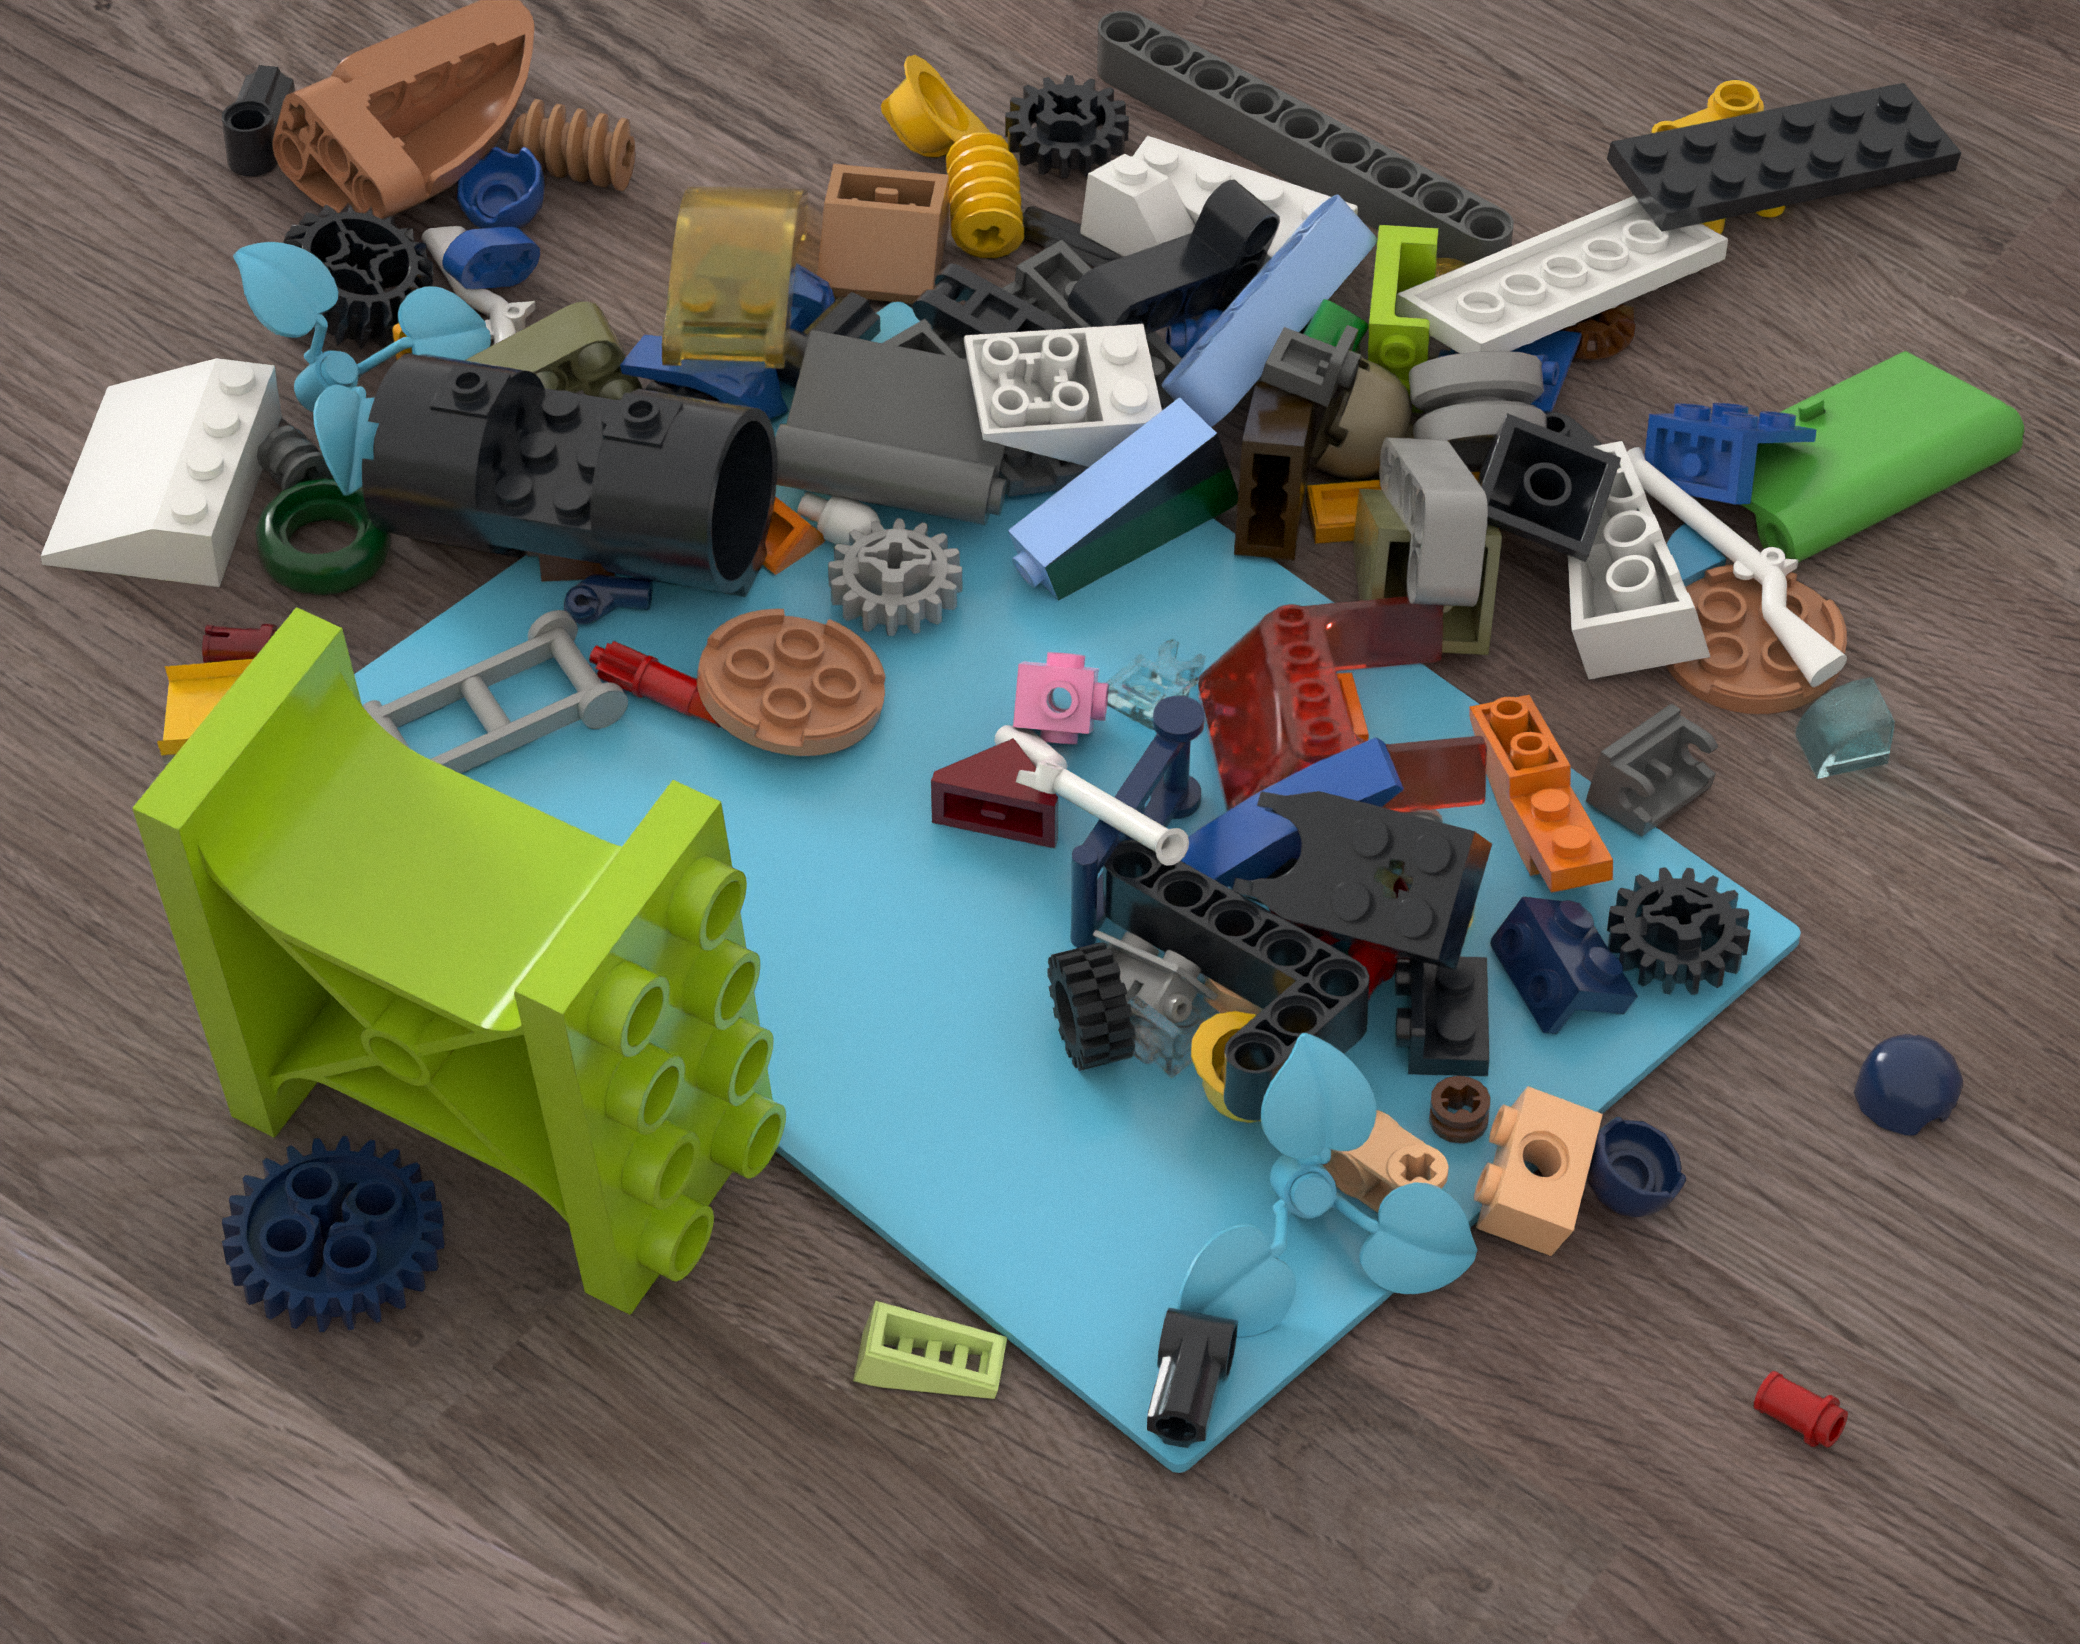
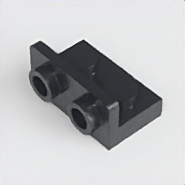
(1443, 1017)

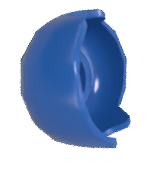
(502, 189)

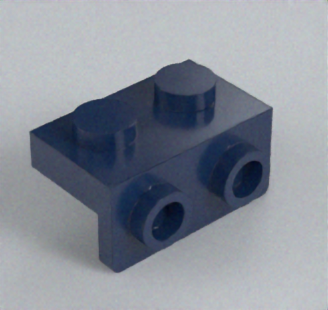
(1560, 962)

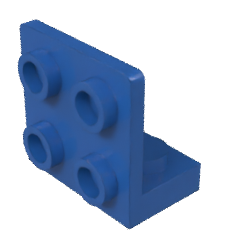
(1716, 451)

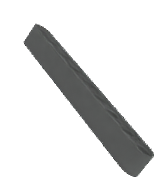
(1293, 137)

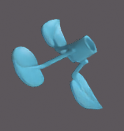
(289, 295)
(1308, 1109)

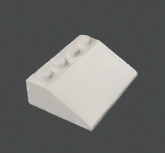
(168, 474)

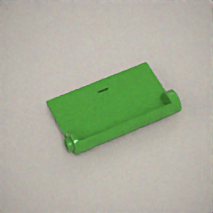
(1876, 451)

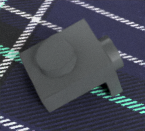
(1311, 366)

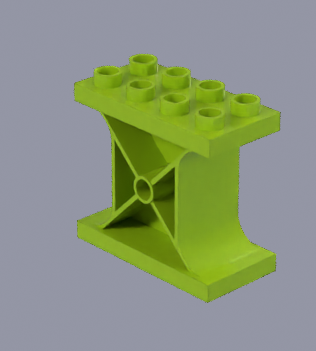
(466, 961)

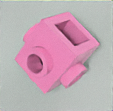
(1035, 700)

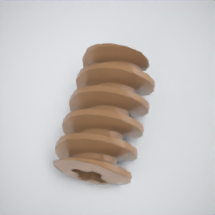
(575, 147)

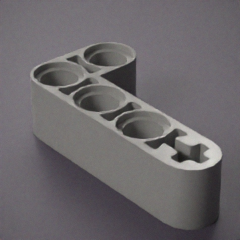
(1444, 515)

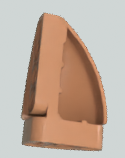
(408, 110)

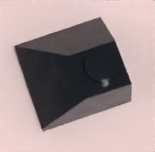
(1546, 486)

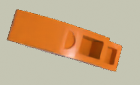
(1536, 796)

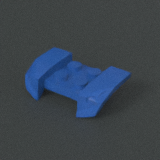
(735, 381)

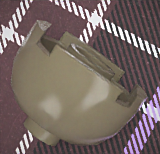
(1359, 421)

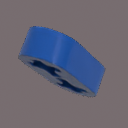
(491, 257)

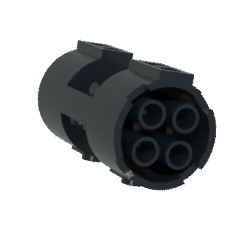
(629, 483)

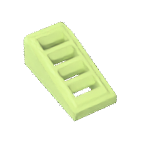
(905, 1371)

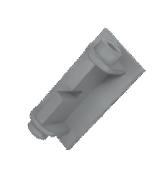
(1163, 983)

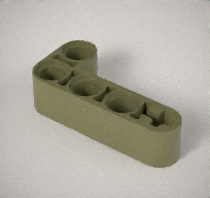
(568, 353)

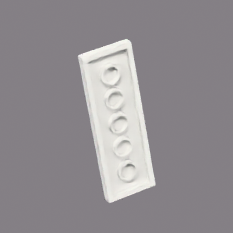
(1558, 278)

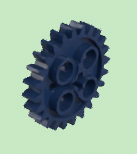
(285, 1218)

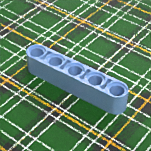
(1281, 295)

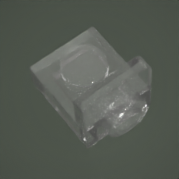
(1163, 1042)

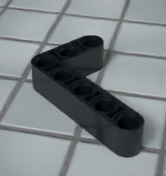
(1247, 950)

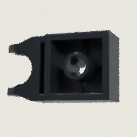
(1350, 869)

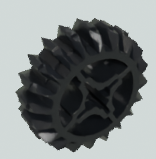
(364, 260)

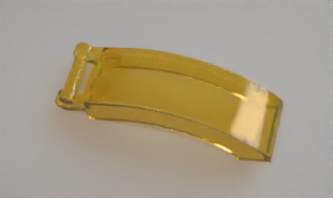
(733, 274)

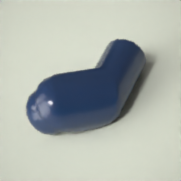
(604, 593)

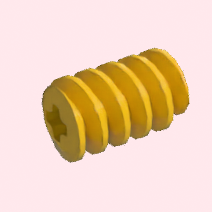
(984, 196)

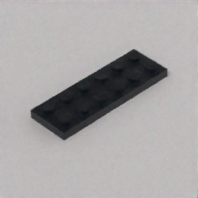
(1782, 156)

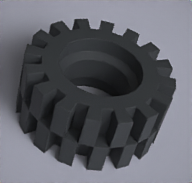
(1091, 1006)

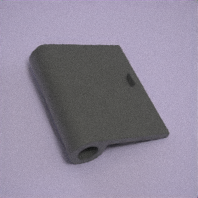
(889, 431)

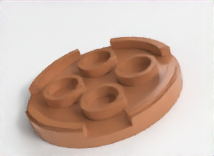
(1747, 661)
(791, 683)

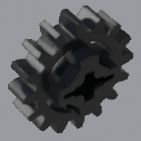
(1066, 126)
(1678, 930)

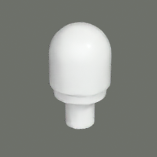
(837, 516)

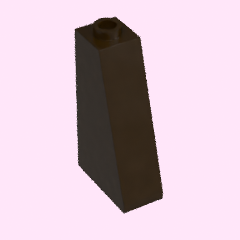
(1273, 472)

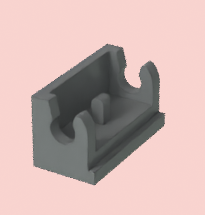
(1652, 771)

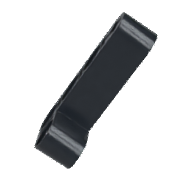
(1185, 273)

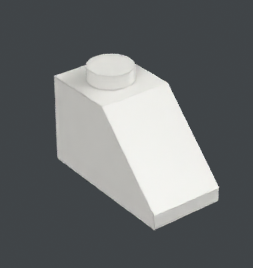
(1132, 207)

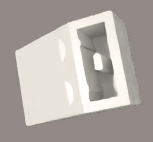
(1063, 389)

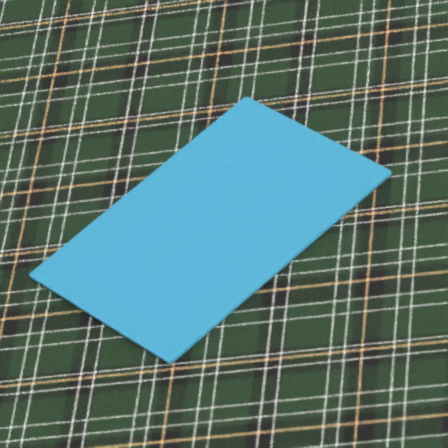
(919, 951)

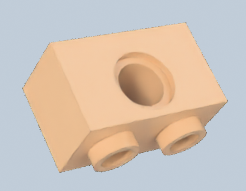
(1558, 1141)

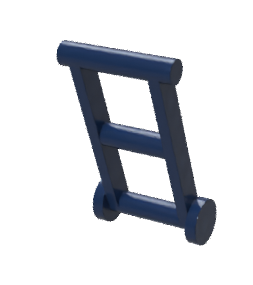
(1173, 794)

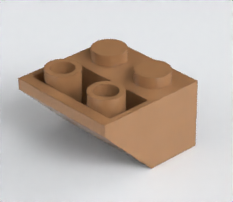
(883, 232)

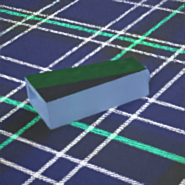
(1127, 503)

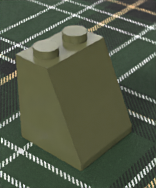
(1381, 569)

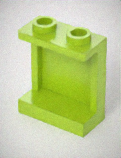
(1402, 261)

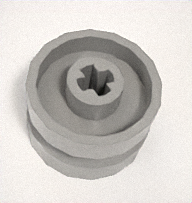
(1471, 395)

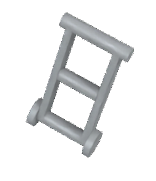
(548, 637)

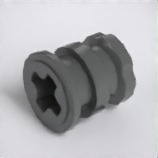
(291, 457)

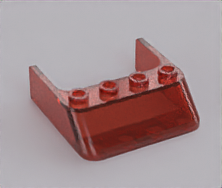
(1280, 706)

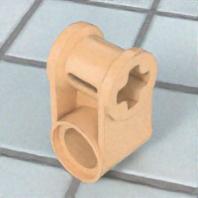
(1386, 1162)

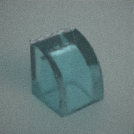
(1847, 729)

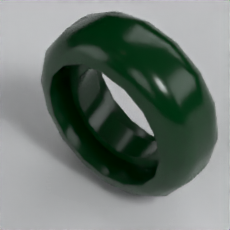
(323, 572)

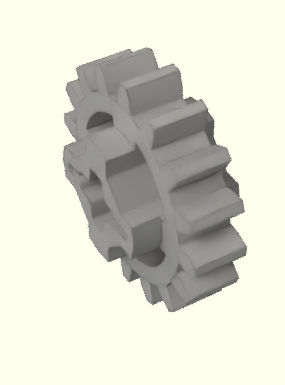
(895, 577)

